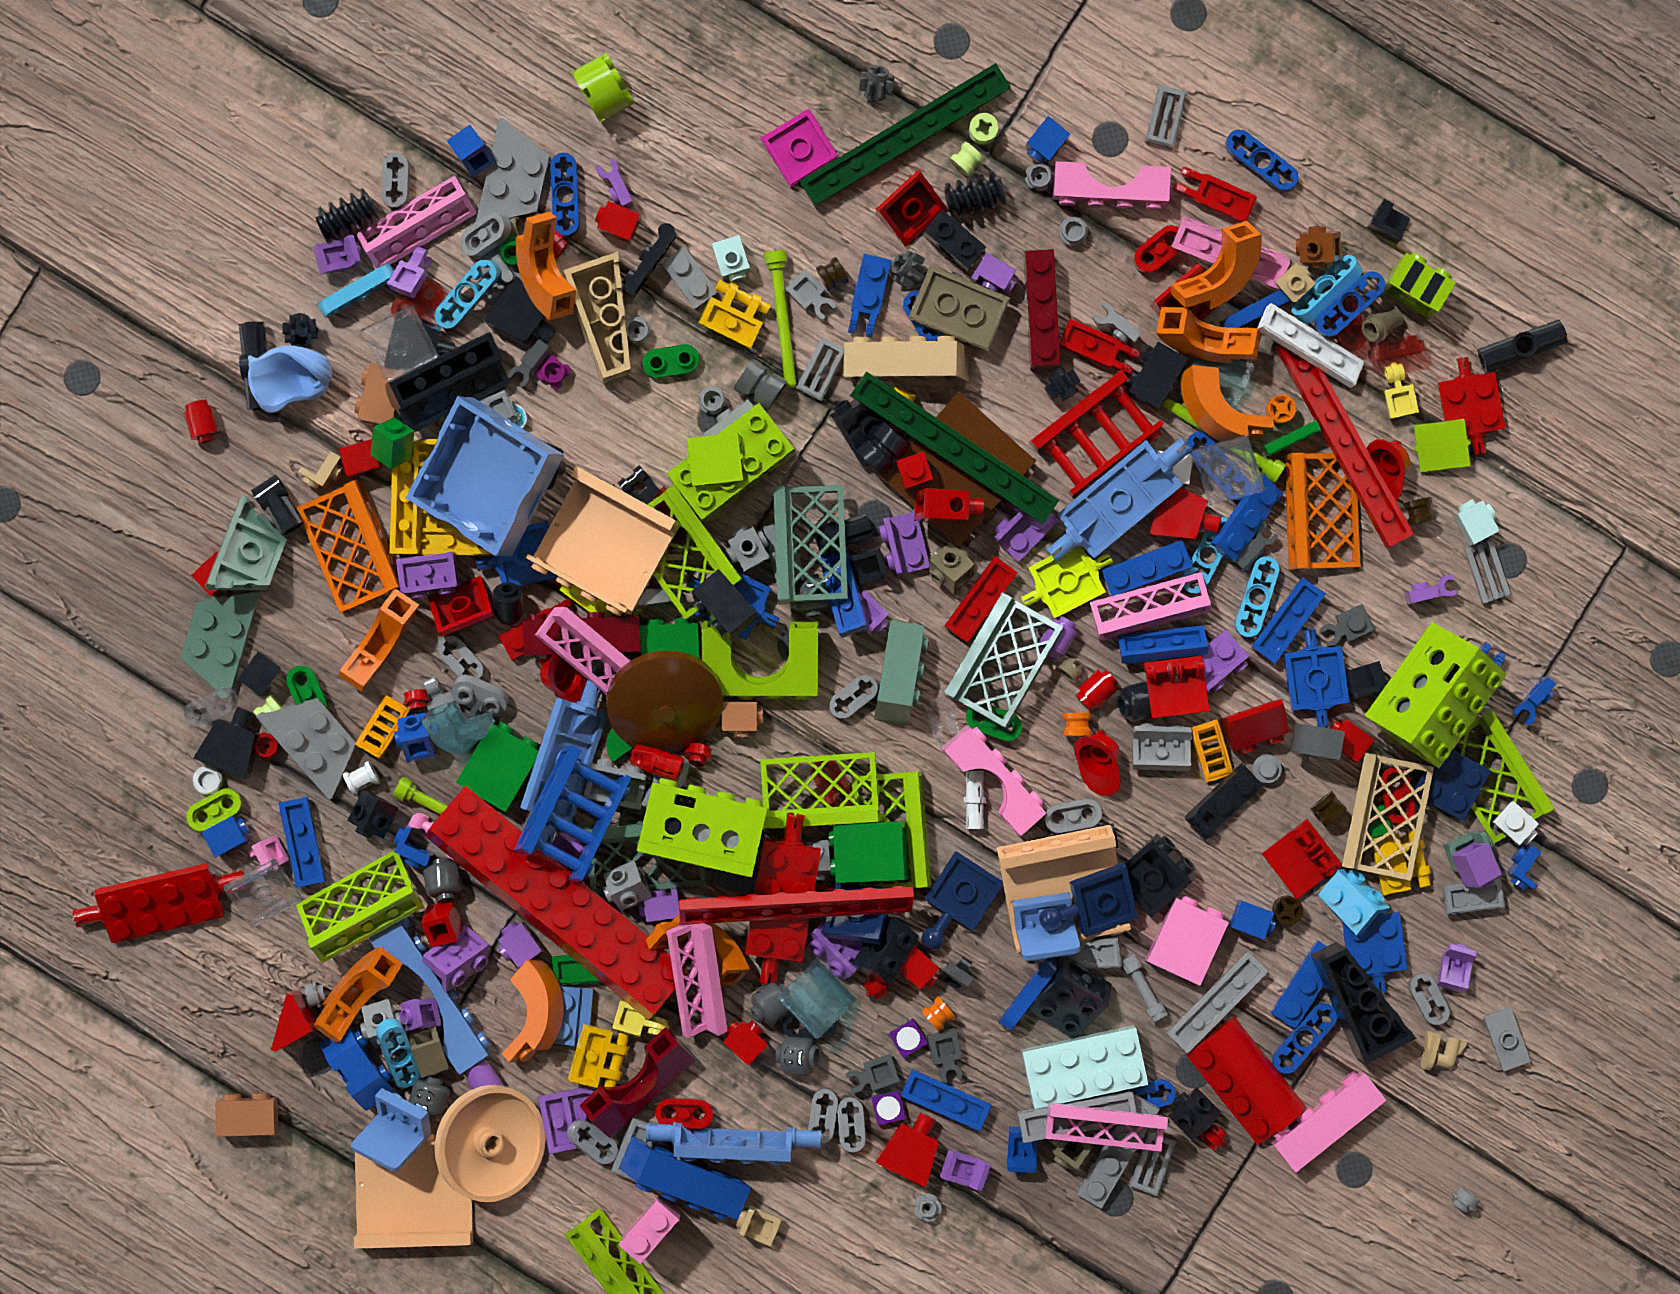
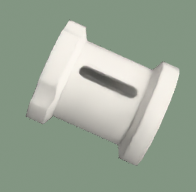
(361, 778)

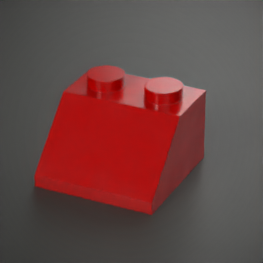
(1256, 725)

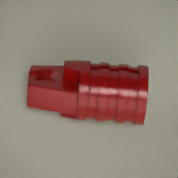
(657, 762)

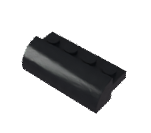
(432, 388)

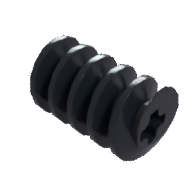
(974, 194)
(346, 215)

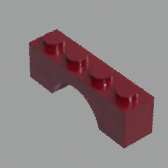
(1042, 309)
(619, 631)
(614, 1106)

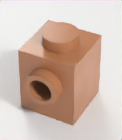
(741, 718)

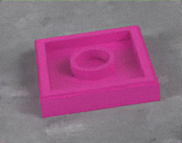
(799, 147)

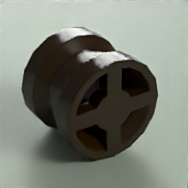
(832, 274)
(1419, 511)
(1328, 808)
(1291, 907)

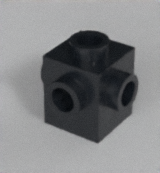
(372, 815)
(1193, 1113)

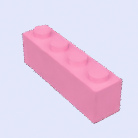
(1328, 1120)

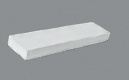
(1310, 345)

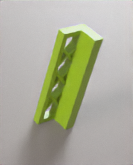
(606, 1269)

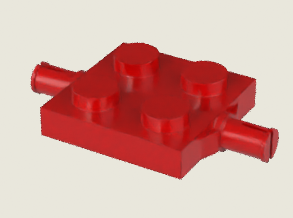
(1475, 400)

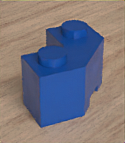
(357, 1068)

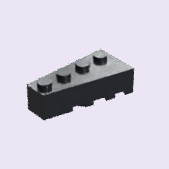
(1360, 1007)

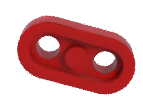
(1157, 249)
(1398, 793)
(685, 1112)

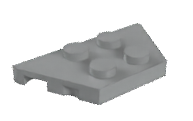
(516, 178)
(312, 740)

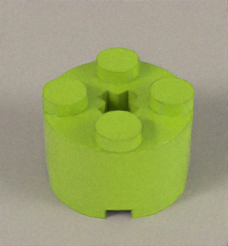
(603, 87)

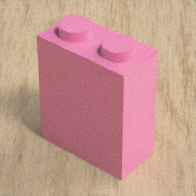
(1187, 939)
(650, 1228)

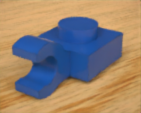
(1539, 694)

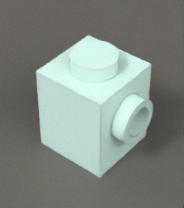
(731, 258)
(1476, 521)

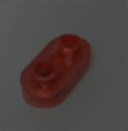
(422, 305)
(1354, 327)
(1384, 351)
(822, 784)

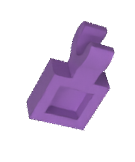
(619, 191)
(410, 276)
(1423, 592)

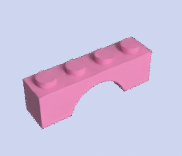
(1075, 184)
(1018, 807)

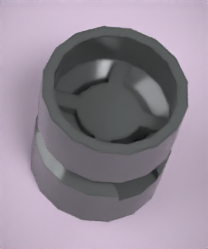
(760, 384)

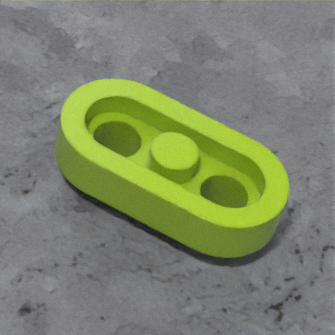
(214, 808)

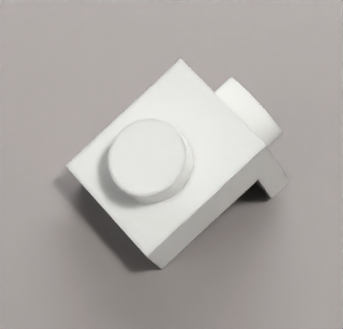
(1516, 824)

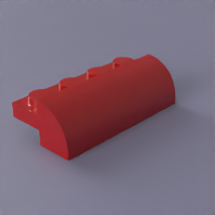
(1246, 1081)

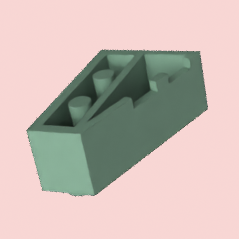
(900, 672)

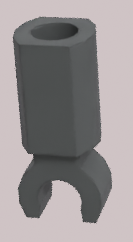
(531, 361)
(1254, 549)

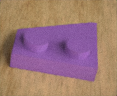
(559, 1112)

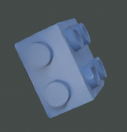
(1036, 941)
(394, 1132)

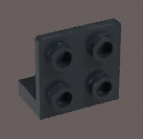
(1072, 998)

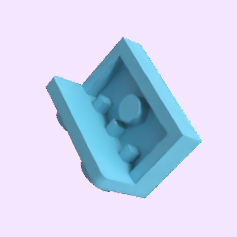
(1353, 899)

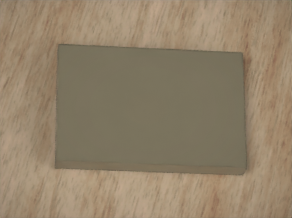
(959, 308)

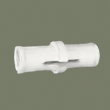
(974, 799)

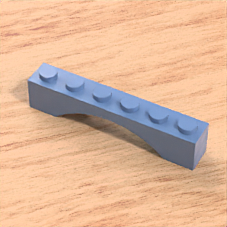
(461, 1041)

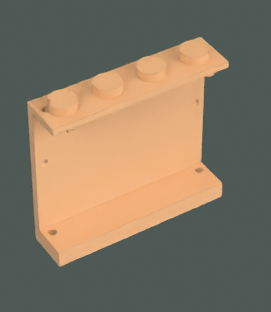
(604, 543)
(1049, 865)
(409, 1205)

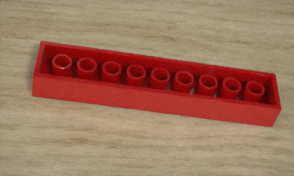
(553, 904)

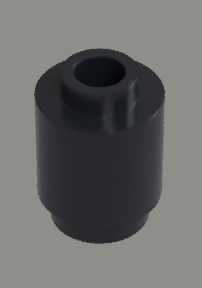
(508, 603)

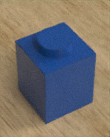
(1046, 141)
(471, 150)
(227, 835)
(1252, 920)

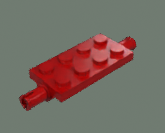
(790, 869)
(157, 902)

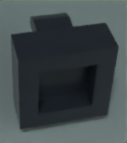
(957, 975)

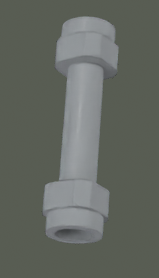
(1132, 966)

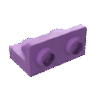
(1021, 533)
(905, 543)
(428, 573)
(1222, 658)
(835, 952)
(458, 959)

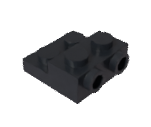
(858, 424)
(1158, 874)

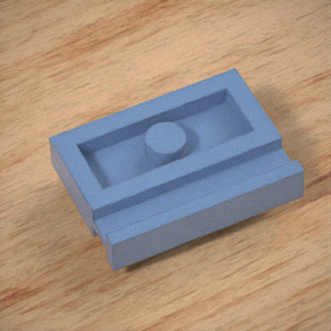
(577, 1011)

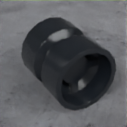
(883, 448)

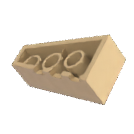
(602, 314)
(907, 358)

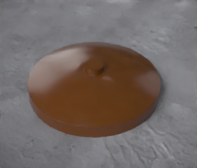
(664, 701)

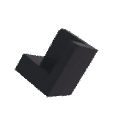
(1388, 222)
(869, 566)
(260, 674)
(1365, 680)

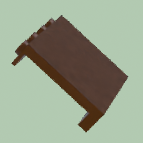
(978, 428)

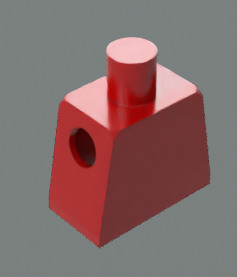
(934, 505)
(1183, 517)
(911, 1150)

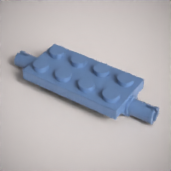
(1119, 499)
(569, 724)
(733, 1143)

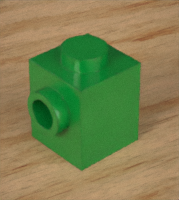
(392, 442)

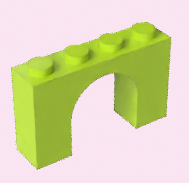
(795, 678)

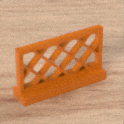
(1298, 517)
(373, 536)

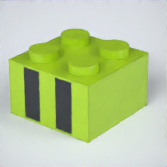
(1419, 285)

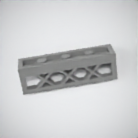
(1033, 1121)

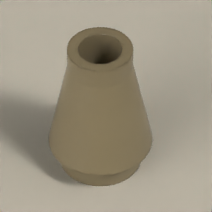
(1380, 325)

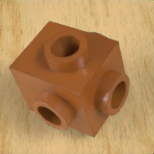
(1328, 246)

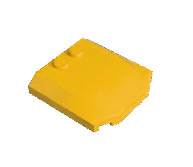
(414, 529)

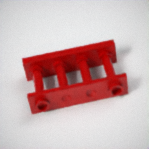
(1093, 406)

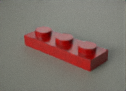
(980, 599)

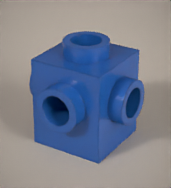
(414, 738)

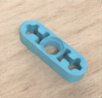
(1345, 279)
(356, 291)
(459, 314)
(1196, 558)
(1270, 578)
(390, 1046)

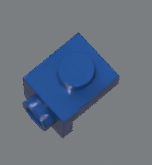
(414, 855)
(1523, 860)
(1020, 1155)

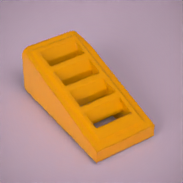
(374, 721)
(1205, 727)

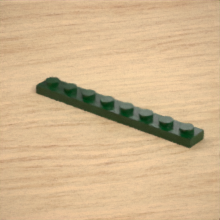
(905, 135)
(954, 447)

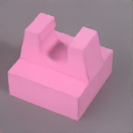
(268, 850)

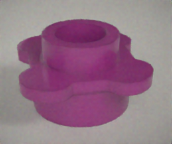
(553, 364)

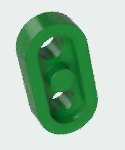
(670, 360)
(310, 690)
(992, 728)

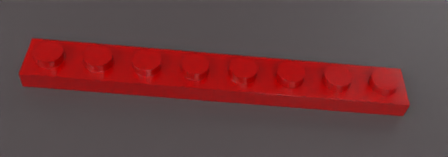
(1347, 448)
(796, 905)

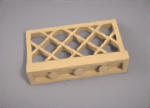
(1362, 813)

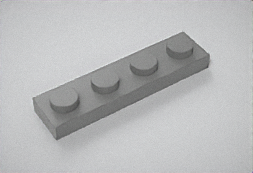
(1217, 1001)
(1112, 1160)

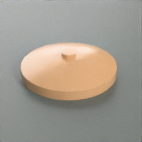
(490, 1143)

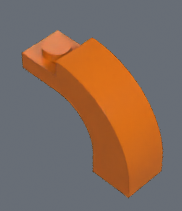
(538, 268)
(1228, 274)
(1201, 340)
(1212, 413)
(380, 640)
(729, 957)
(354, 989)
(544, 1010)

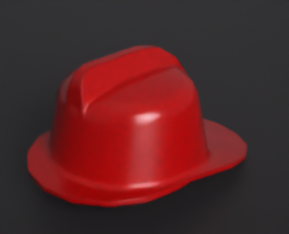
(1391, 462)
(562, 677)
(1098, 762)

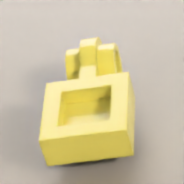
(1400, 399)
(631, 1022)

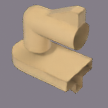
(673, 576)
(1431, 1057)

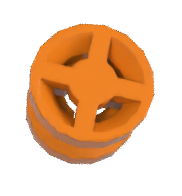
(1284, 405)
(1077, 724)
(938, 1014)

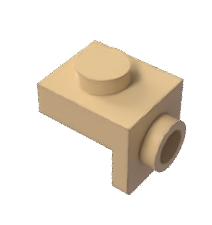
(1295, 282)
(329, 470)
(758, 1225)

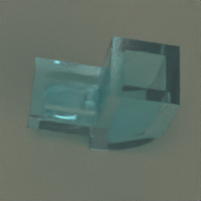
(450, 729)

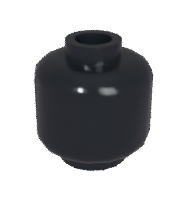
(1135, 702)

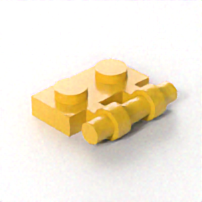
(731, 322)
(1388, 846)
(591, 1056)

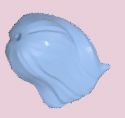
(288, 377)

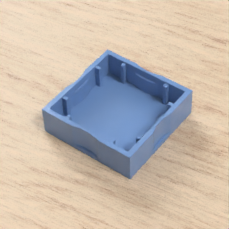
(485, 476)

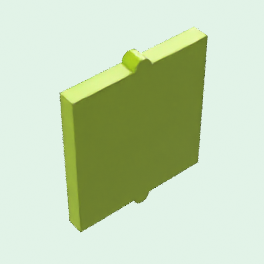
(1442, 445)
(715, 459)

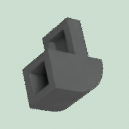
(1317, 741)

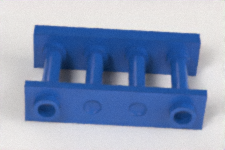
(557, 789)

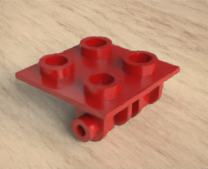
(1176, 687)
(1302, 859)

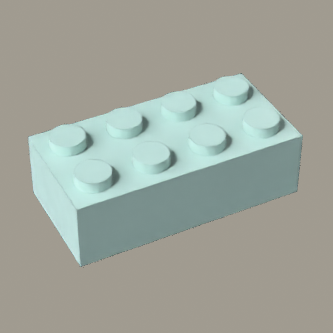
(1084, 1067)

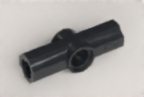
(1538, 340)
(253, 343)

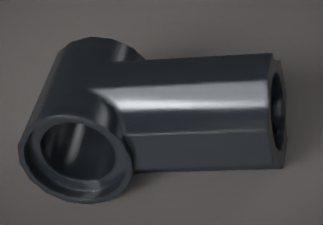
(274, 499)
(856, 530)

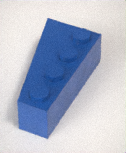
(684, 1180)

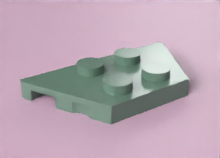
(247, 552)
(220, 637)

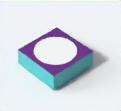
(908, 1038)
(888, 1107)

